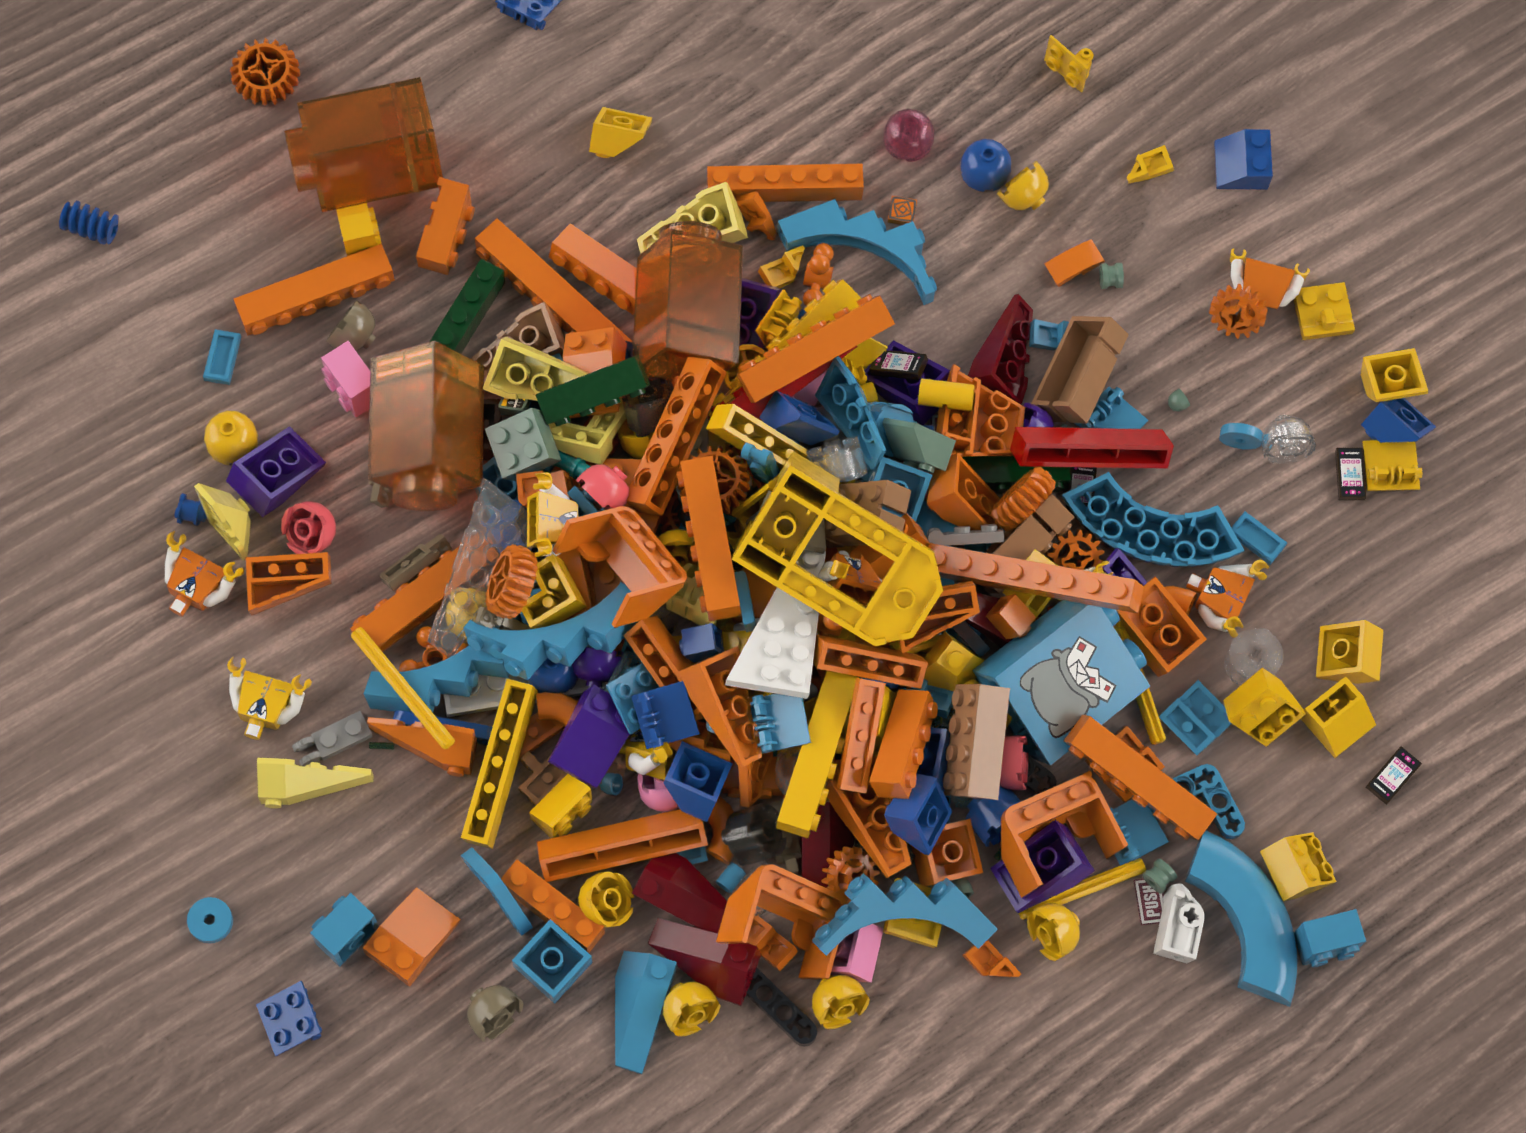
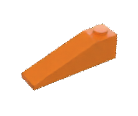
(723, 706)
(416, 738)
(866, 820)

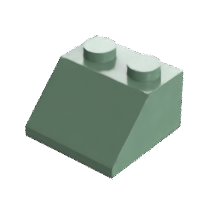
(918, 445)

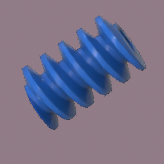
(88, 223)

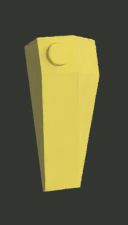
(711, 206)
(524, 371)
(227, 517)
(287, 783)

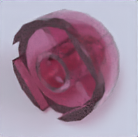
(908, 135)

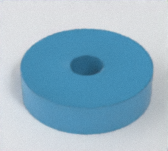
(1241, 436)
(203, 909)

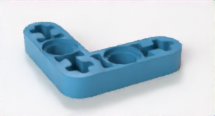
(1207, 791)
(498, 889)

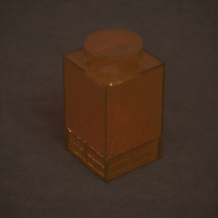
(365, 145)
(687, 300)
(426, 425)

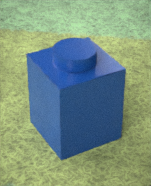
(701, 642)

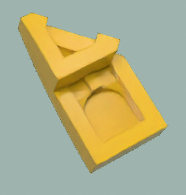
(1151, 165)
(784, 270)

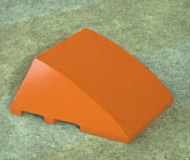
(987, 427)

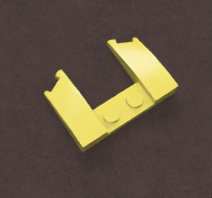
(589, 442)

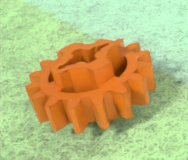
(1247, 319)
(1072, 546)
(841, 873)

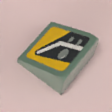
(513, 406)

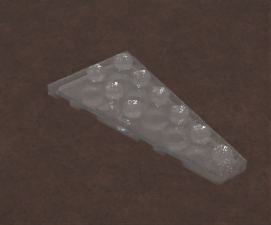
(493, 526)

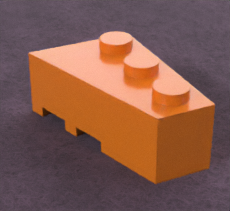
(445, 227)

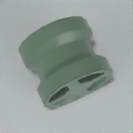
(1111, 275)
(1159, 876)

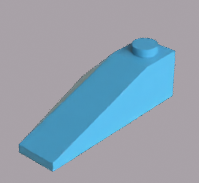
(849, 408)
(639, 997)

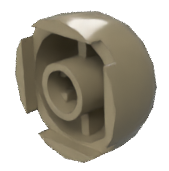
(354, 327)
(492, 1011)

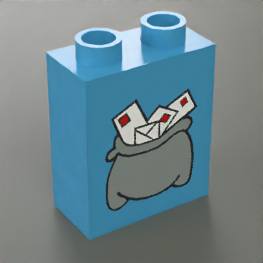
(1062, 670)

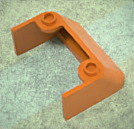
(633, 554)
(1072, 802)
(792, 899)

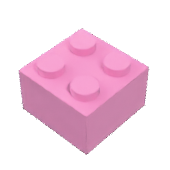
(349, 378)

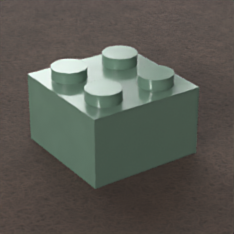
(522, 444)

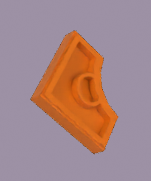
(752, 778)

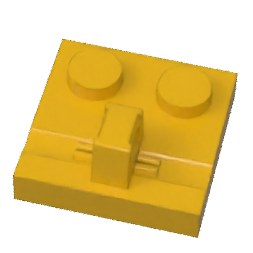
(1324, 311)
(913, 929)

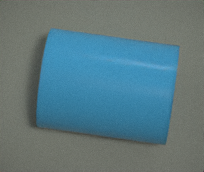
(730, 877)

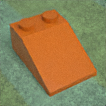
(594, 351)
(961, 495)
(1161, 629)
(411, 936)

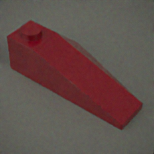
(1003, 354)
(830, 836)
(682, 891)
(720, 967)

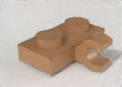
(542, 780)

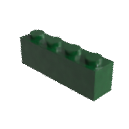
(470, 306)
(593, 390)
(1004, 471)

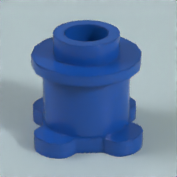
(189, 511)

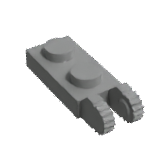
(334, 738)

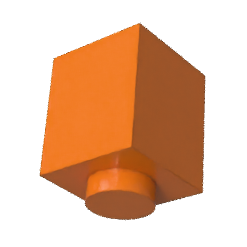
(1011, 617)

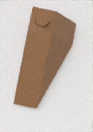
(532, 327)

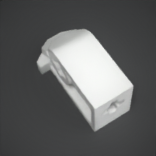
(1175, 935)

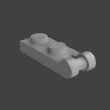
(963, 535)

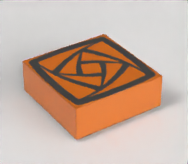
(902, 210)

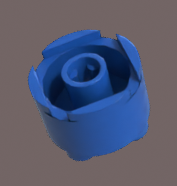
(987, 814)

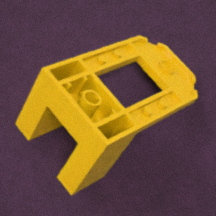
(788, 522)

